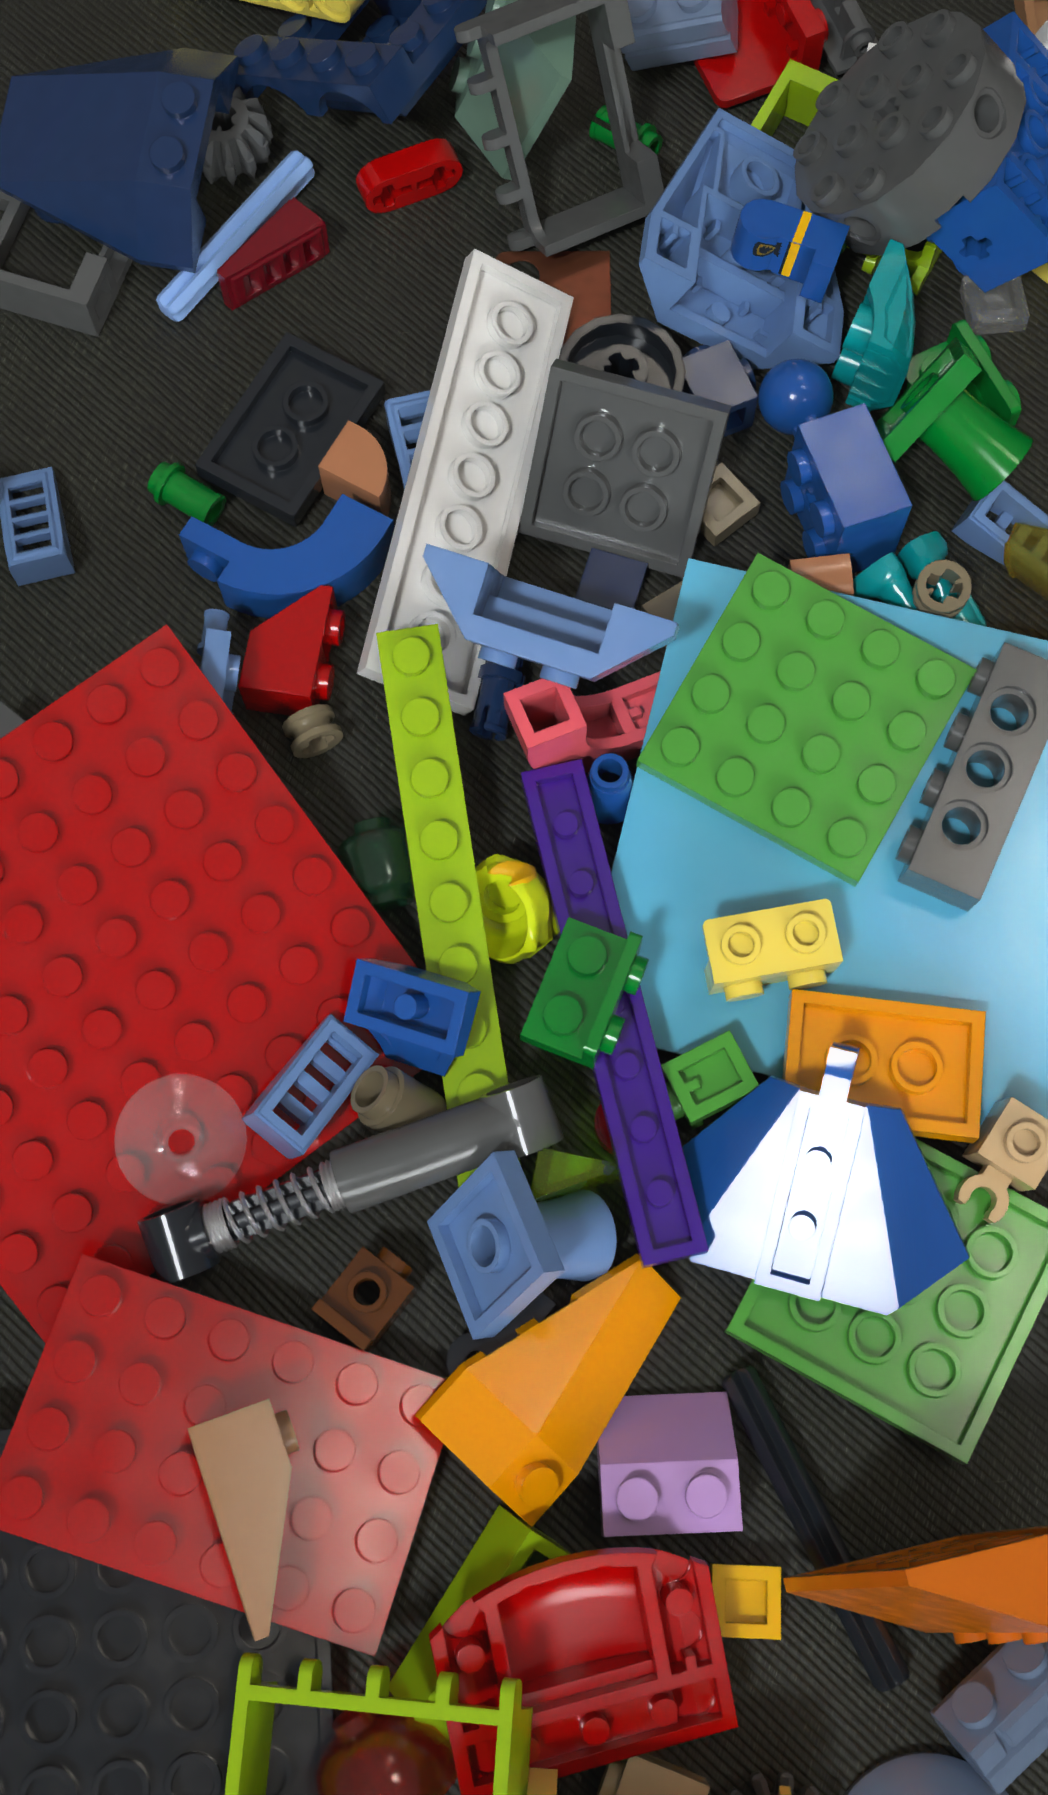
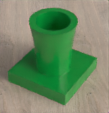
(954, 424)

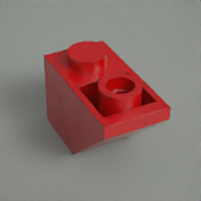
(290, 655)

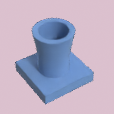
(510, 1248)

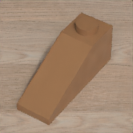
(248, 1487)

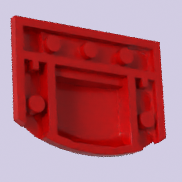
(609, 1653)

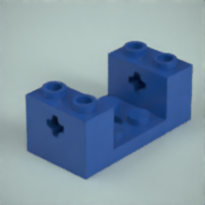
(1007, 222)

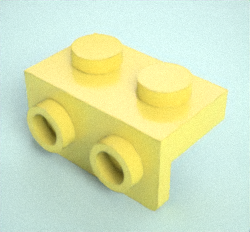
(771, 947)

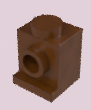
(367, 1323)

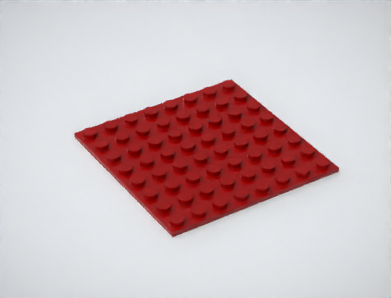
(150, 928)

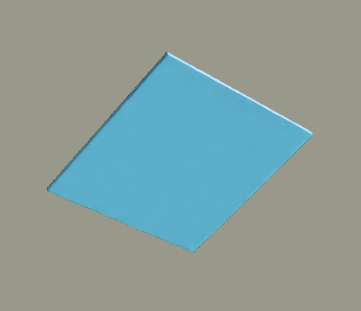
(896, 943)

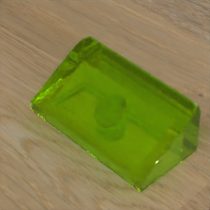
(565, 1173)

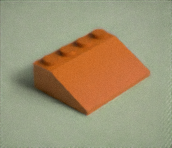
(960, 1585)

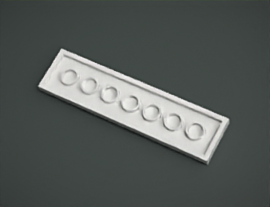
(471, 455)

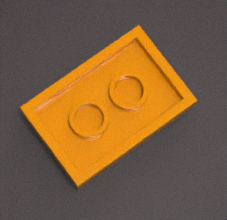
(907, 1057)

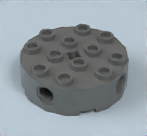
(910, 131)

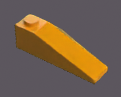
(545, 1397)

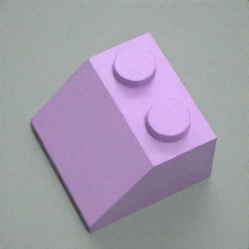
(669, 1466)

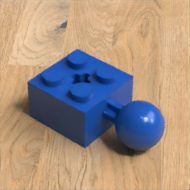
(837, 467)

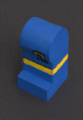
(788, 244)

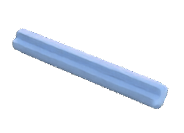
(279, 186)

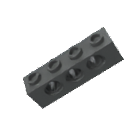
(957, 871)

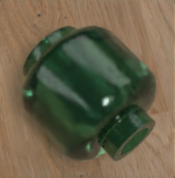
(379, 863)

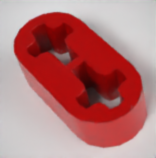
(409, 175)

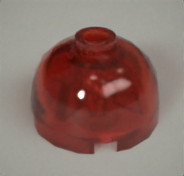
(384, 1757)

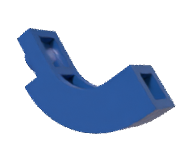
(261, 582)

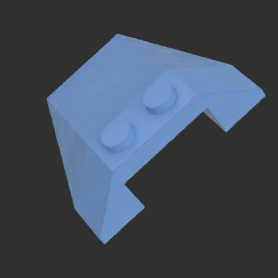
(690, 264)
(542, 625)

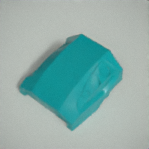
(880, 336)

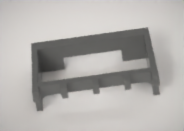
(638, 164)
(78, 308)

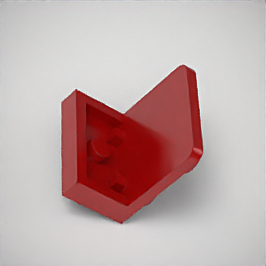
(767, 39)

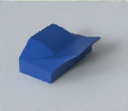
(412, 1012)

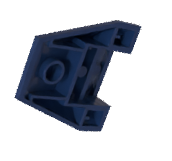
(119, 148)

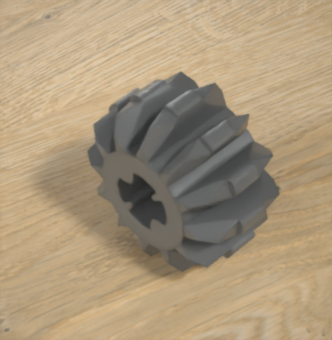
(238, 140)

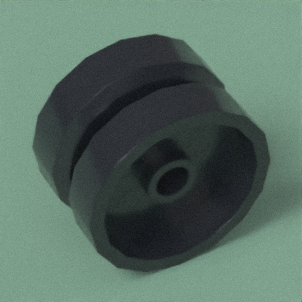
(627, 348)

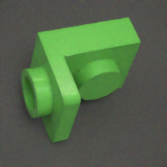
(708, 1079)

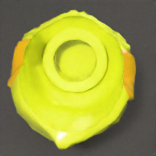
(514, 909)

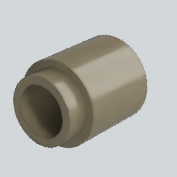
(392, 1098)

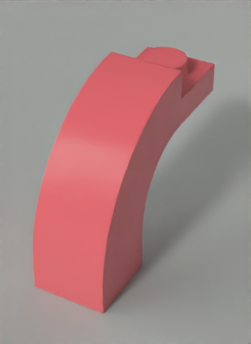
(566, 727)

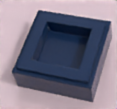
(611, 580)

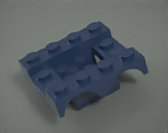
(375, 76)

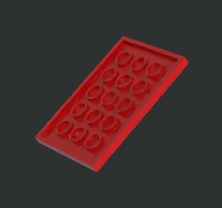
(112, 1476)

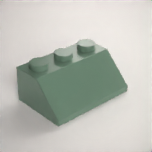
(536, 77)

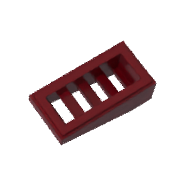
(273, 254)

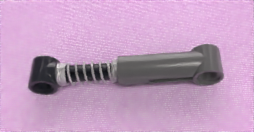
(358, 1176)

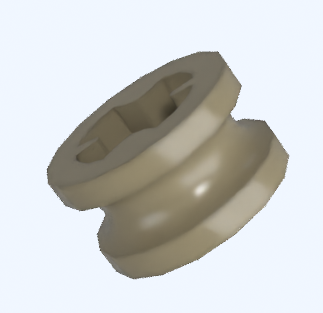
(932, 575)
(312, 731)

